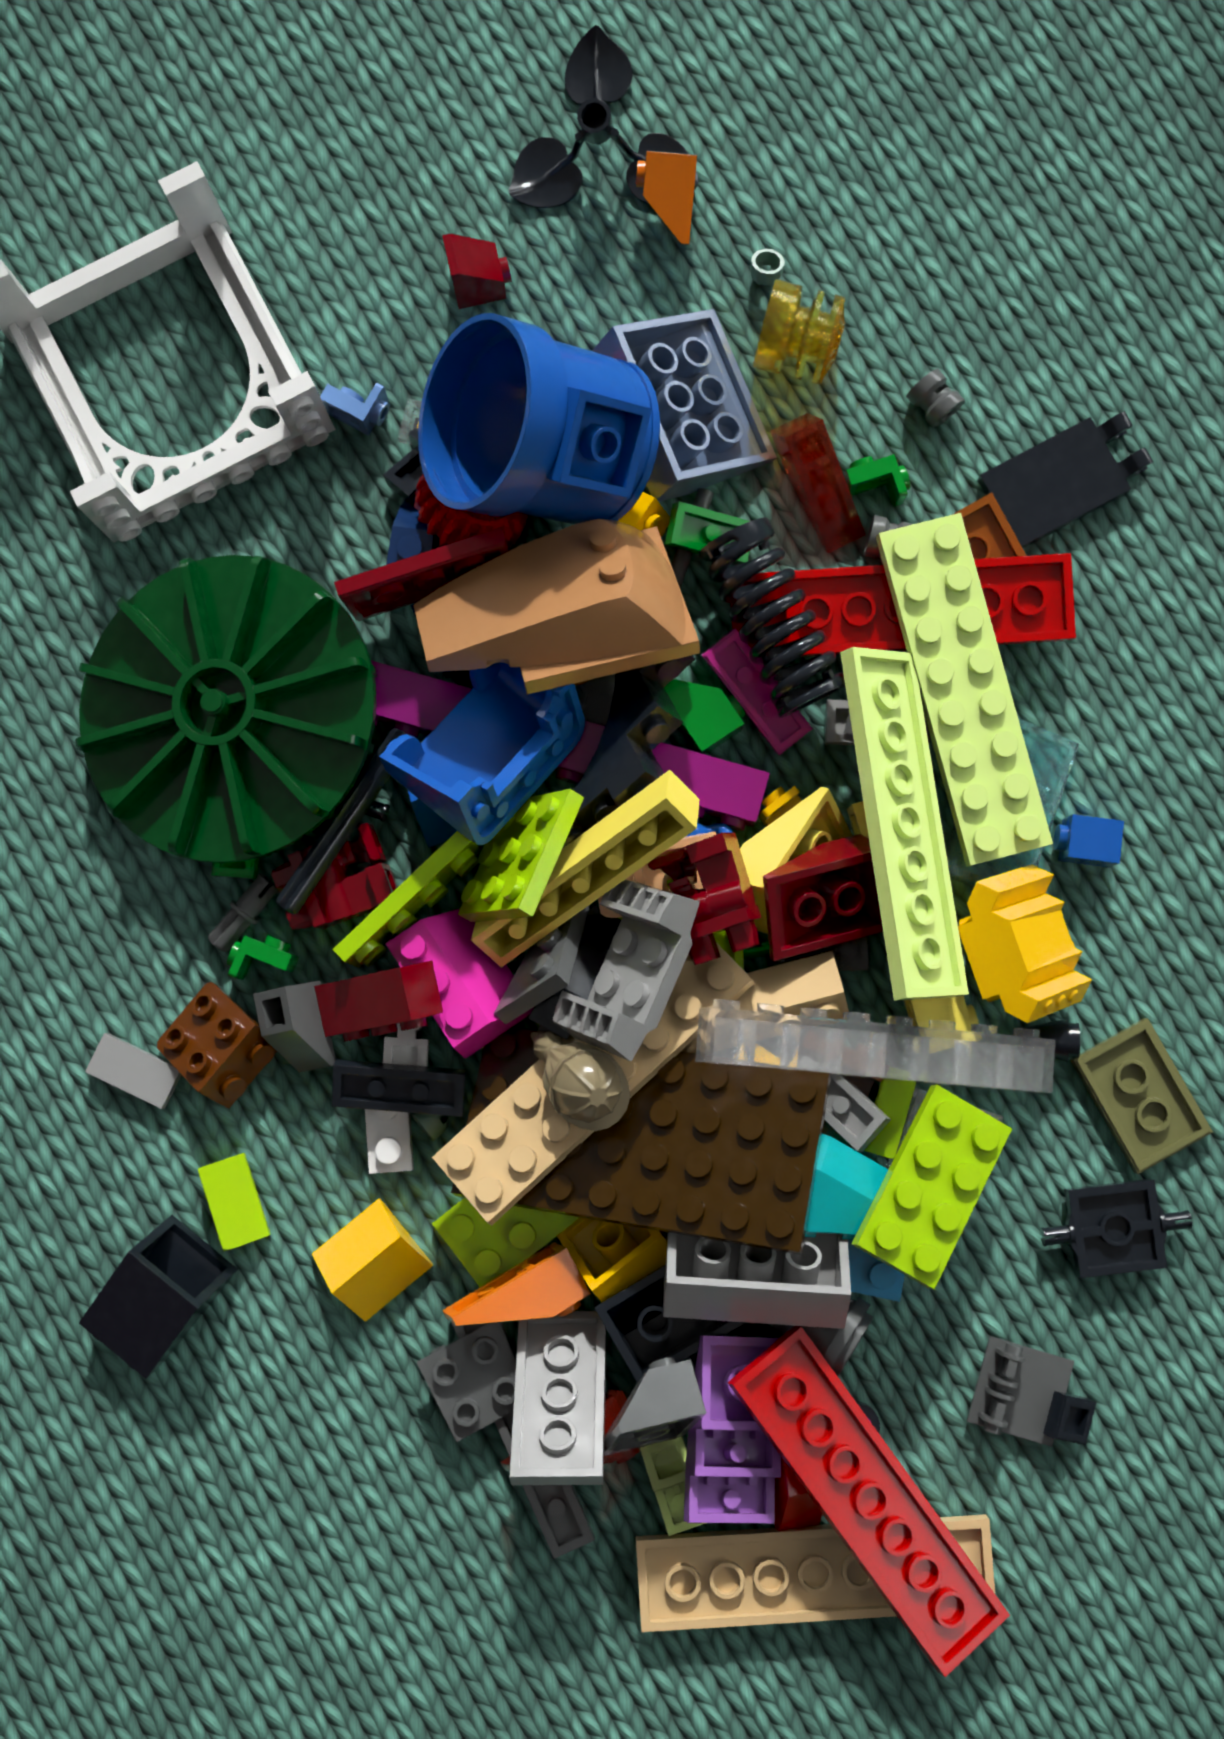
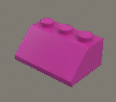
(465, 976)

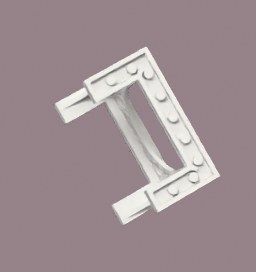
(105, 496)

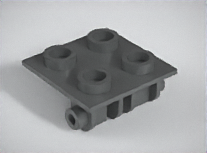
(472, 1379)
(1017, 1389)

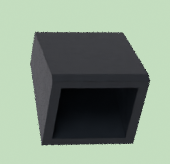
(157, 1295)

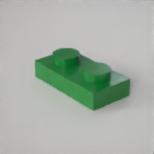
(695, 527)

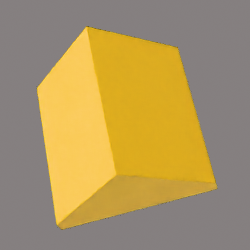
(370, 1261)

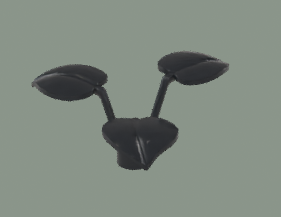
(594, 75)

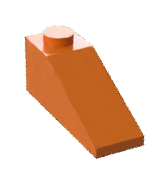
(533, 1289)

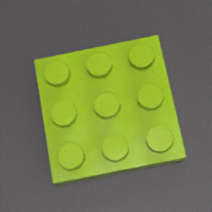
(520, 859)

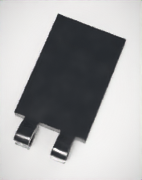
(1063, 478)

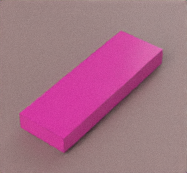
(740, 676)

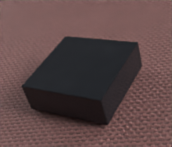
(1069, 1418)

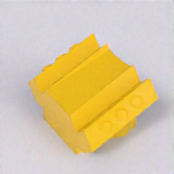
(1021, 945)

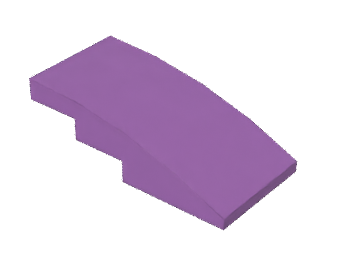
(728, 1455)

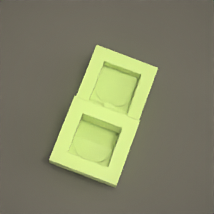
(666, 1472)

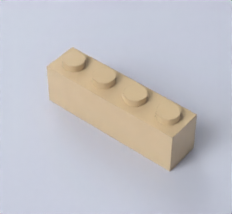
(796, 985)

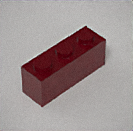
(379, 1002)

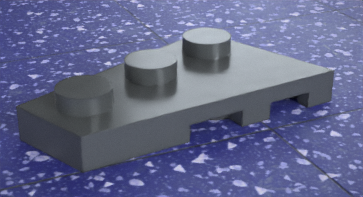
(543, 969)

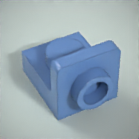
(349, 407)

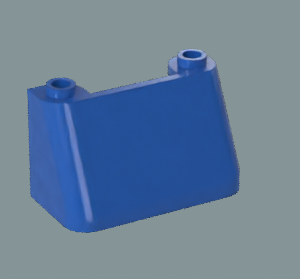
(488, 751)

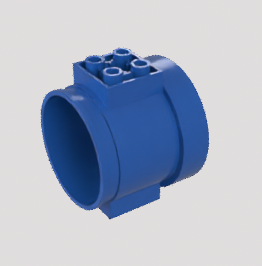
(535, 425)

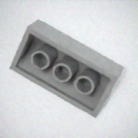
(758, 1284)

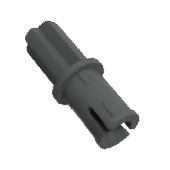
(243, 913)

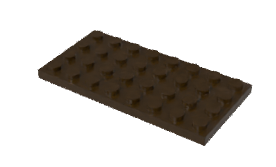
(693, 1155)

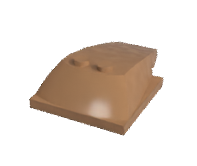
(562, 608)

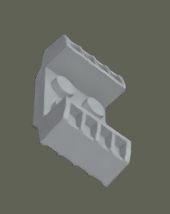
(636, 971)

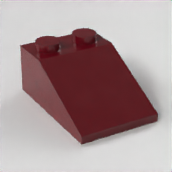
(822, 898)

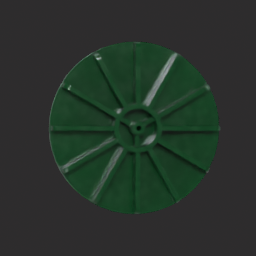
(227, 709)

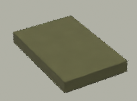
(1141, 1096)

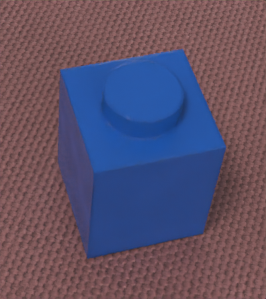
(1089, 840)

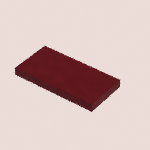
(418, 575)

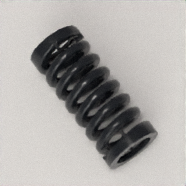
(783, 696)

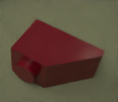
(476, 270)

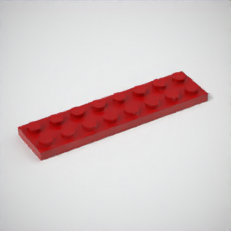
(1025, 597)
(869, 1499)

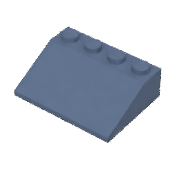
(702, 399)

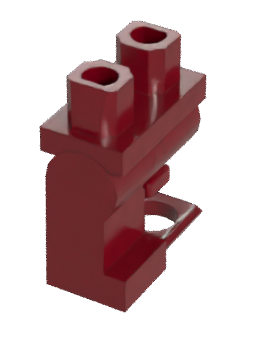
(726, 893)
(336, 895)

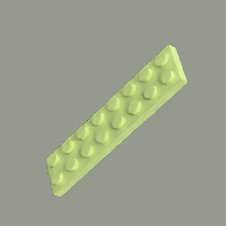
(964, 689)
(904, 825)

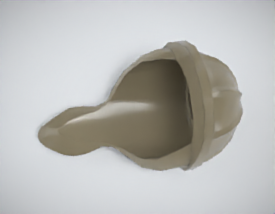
(582, 1082)

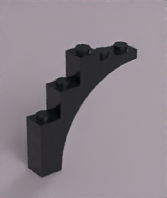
(624, 760)

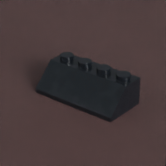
(641, 1331)

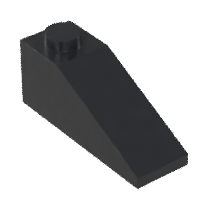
(590, 956)

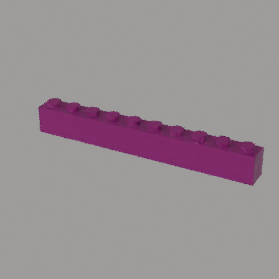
(724, 788)

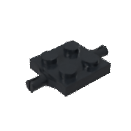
(1115, 1228)

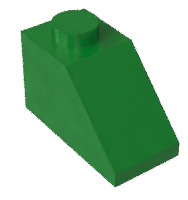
(706, 714)

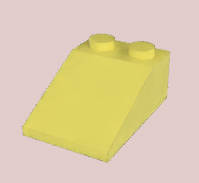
(789, 836)

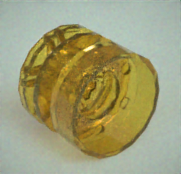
(799, 332)

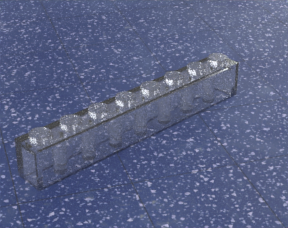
(875, 1049)

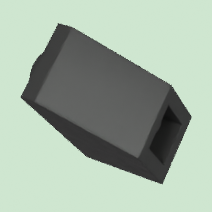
(294, 1027)

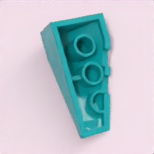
(842, 1189)

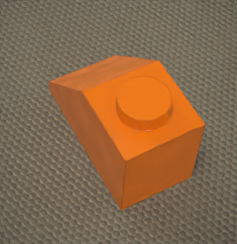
(669, 189)

